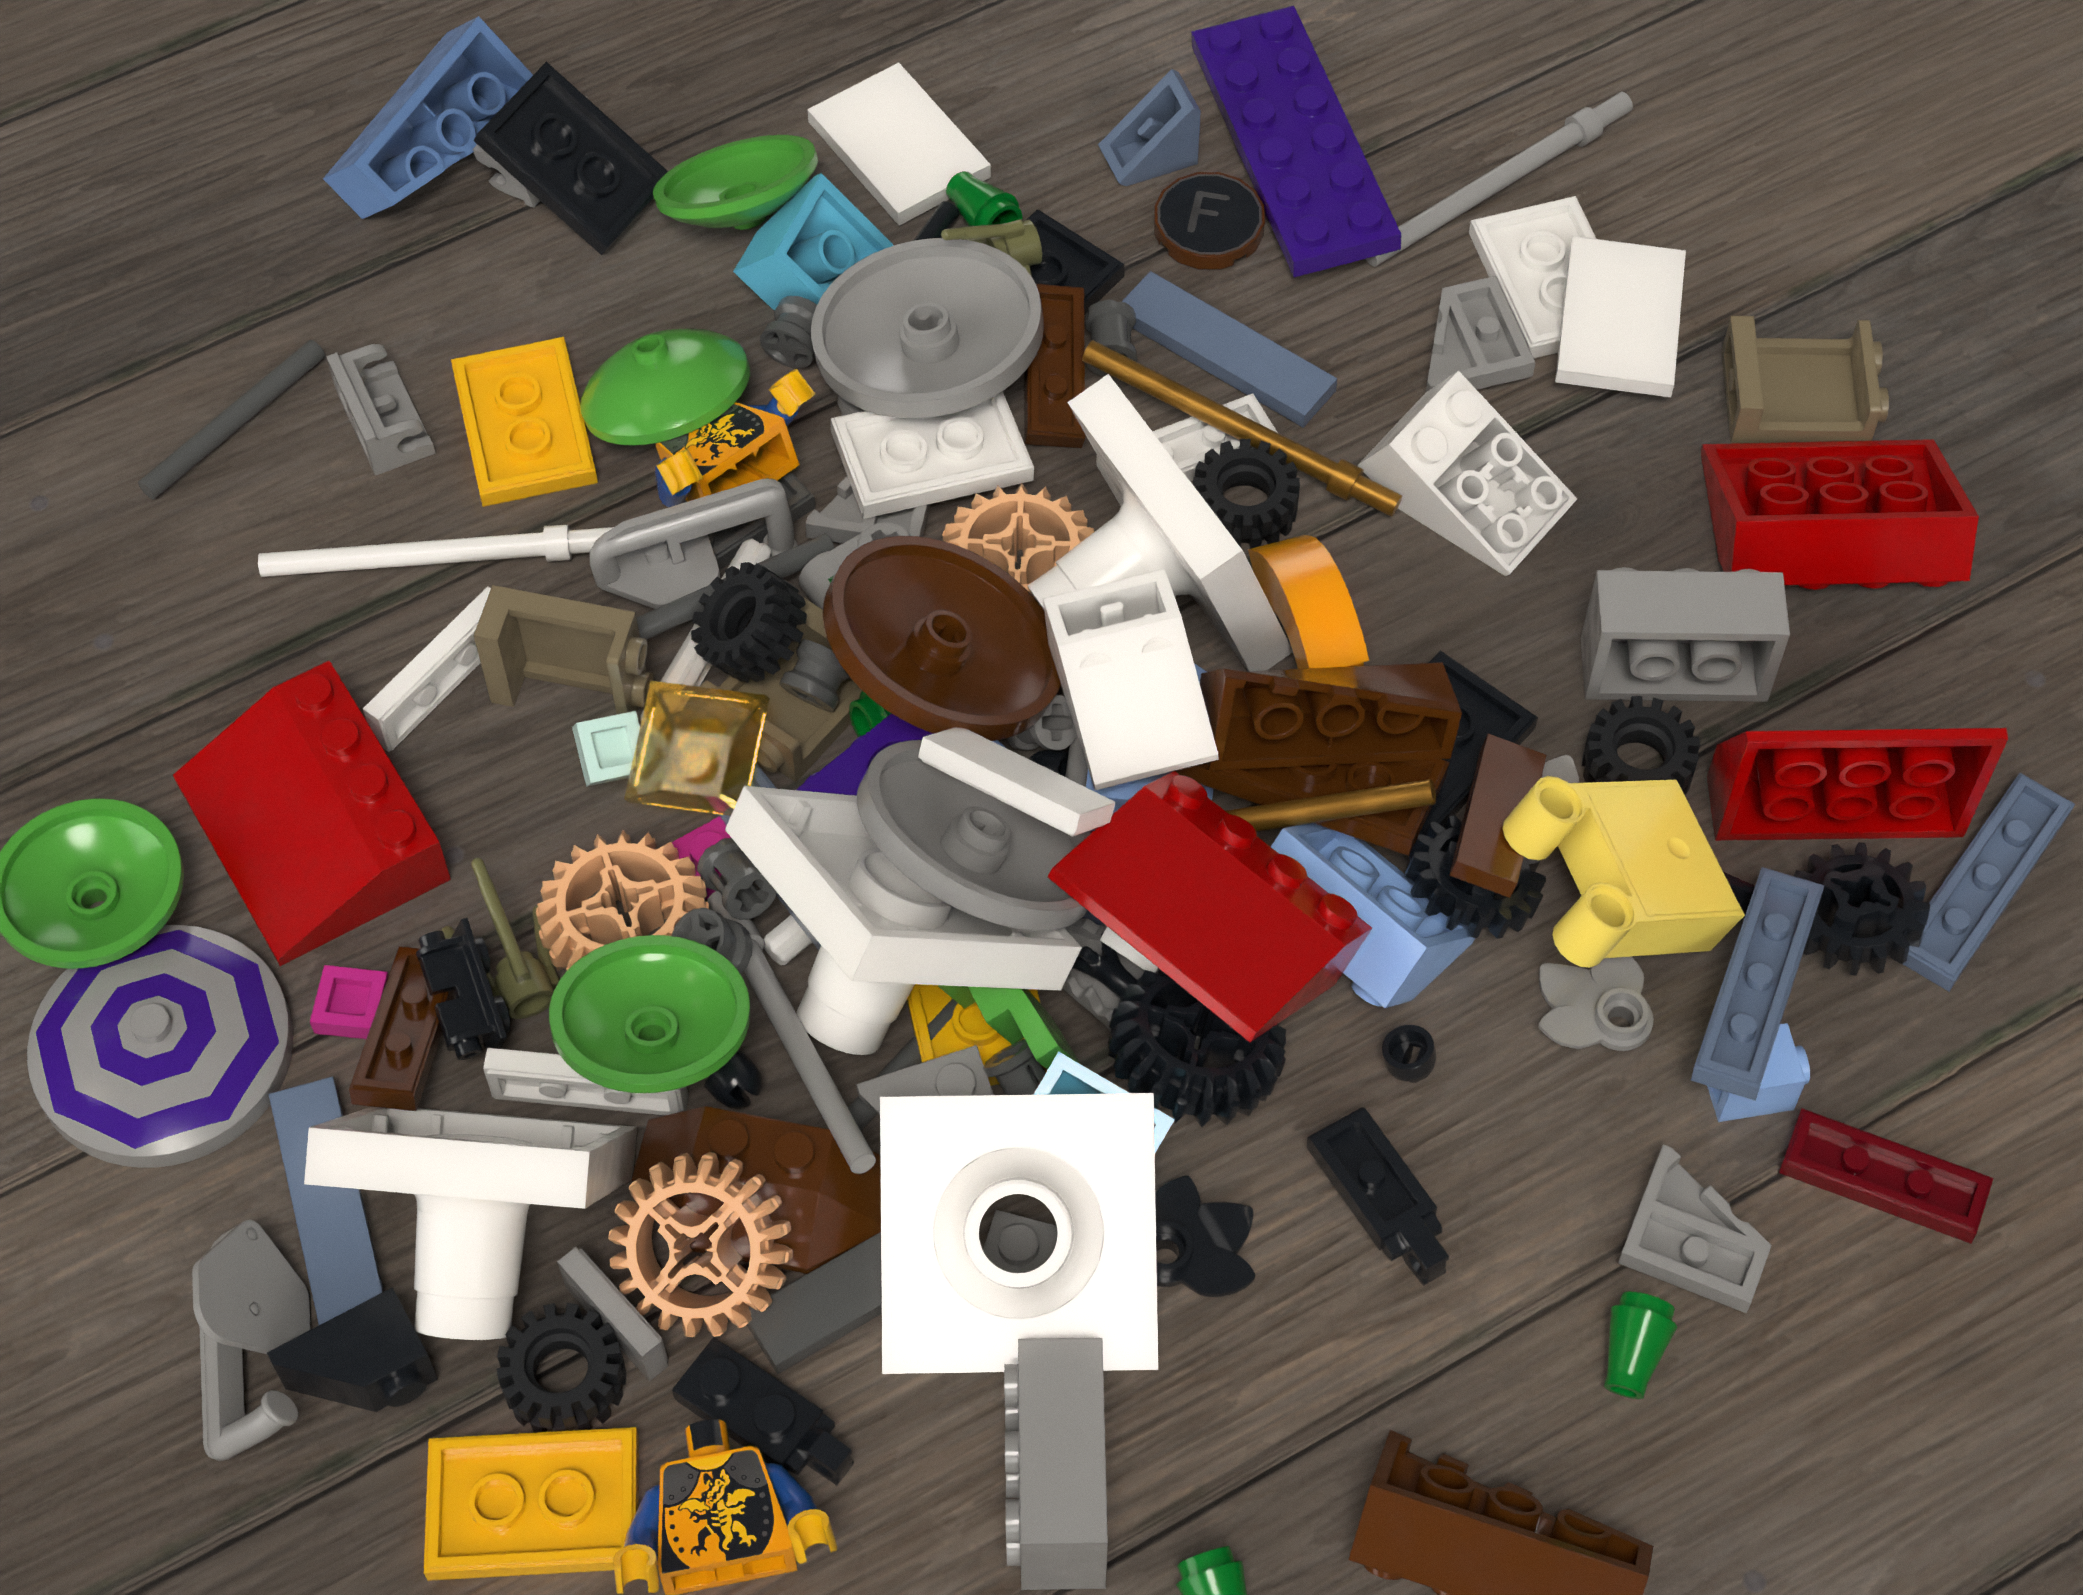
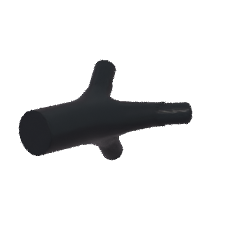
(1104, 968)

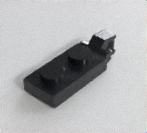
(1381, 1192)
(762, 1413)

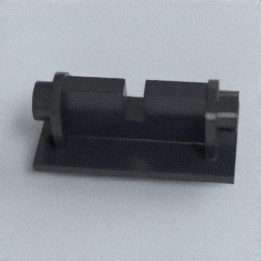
(462, 966)

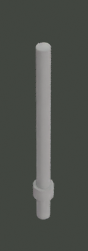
(1578, 130)
(801, 1050)

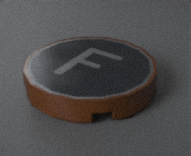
(1209, 220)

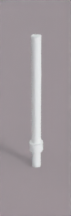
(554, 542)

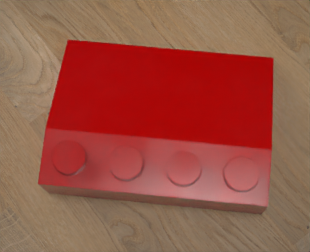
(1840, 512)
(1851, 783)
(310, 816)
(1213, 905)

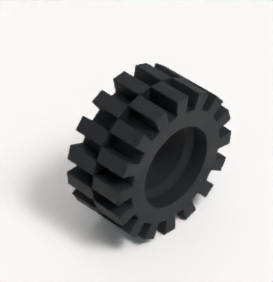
(1252, 469)
(768, 635)
(1642, 726)
(552, 1333)

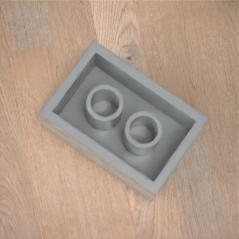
(1684, 635)
(1056, 1464)

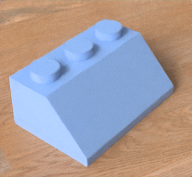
(1405, 943)

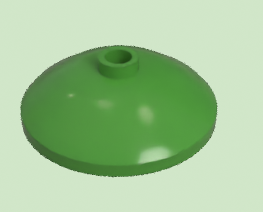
(737, 182)
(664, 386)
(83, 857)
(649, 1014)

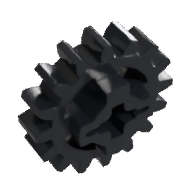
(1462, 901)
(1867, 909)

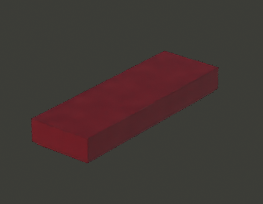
(1886, 1176)

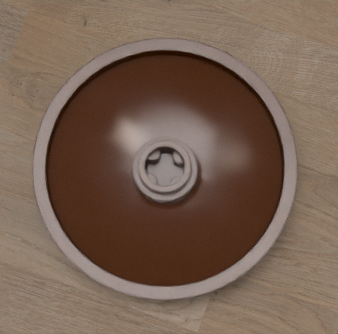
(941, 637)

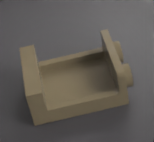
(1802, 386)
(560, 644)
(793, 729)

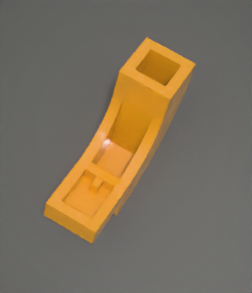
(1310, 602)

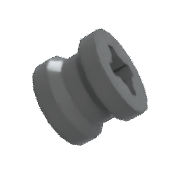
(789, 336)
(815, 676)
(718, 933)

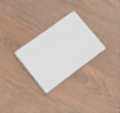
(897, 142)
(1530, 259)
(1621, 316)
(931, 459)

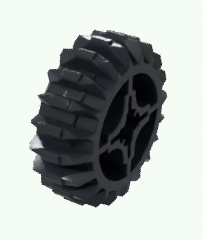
(1155, 1051)

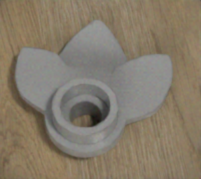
(1587, 999)

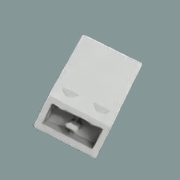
(1469, 475)
(1129, 679)

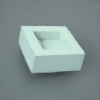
(607, 747)

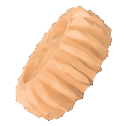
(1016, 523)
(644, 879)
(721, 1259)

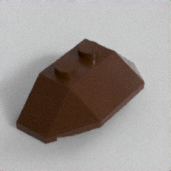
(801, 1164)

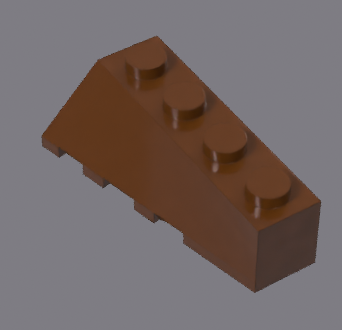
(1330, 715)
(1481, 1540)

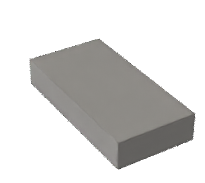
(599, 1294)

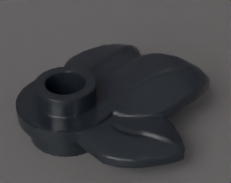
(1203, 1239)

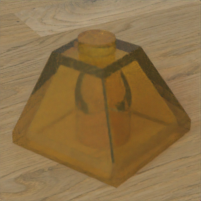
(696, 747)

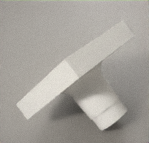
(1163, 527)
(874, 921)
(961, 1154)
(471, 1195)

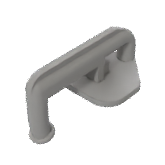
(670, 551)
(250, 1302)

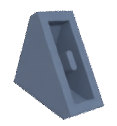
(1156, 134)

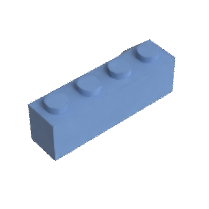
(429, 119)

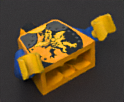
(734, 448)
(719, 1519)

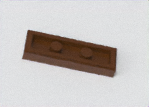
(1056, 371)
(1500, 782)
(400, 1039)

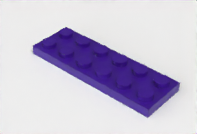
(1295, 141)

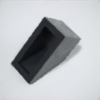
(358, 1358)

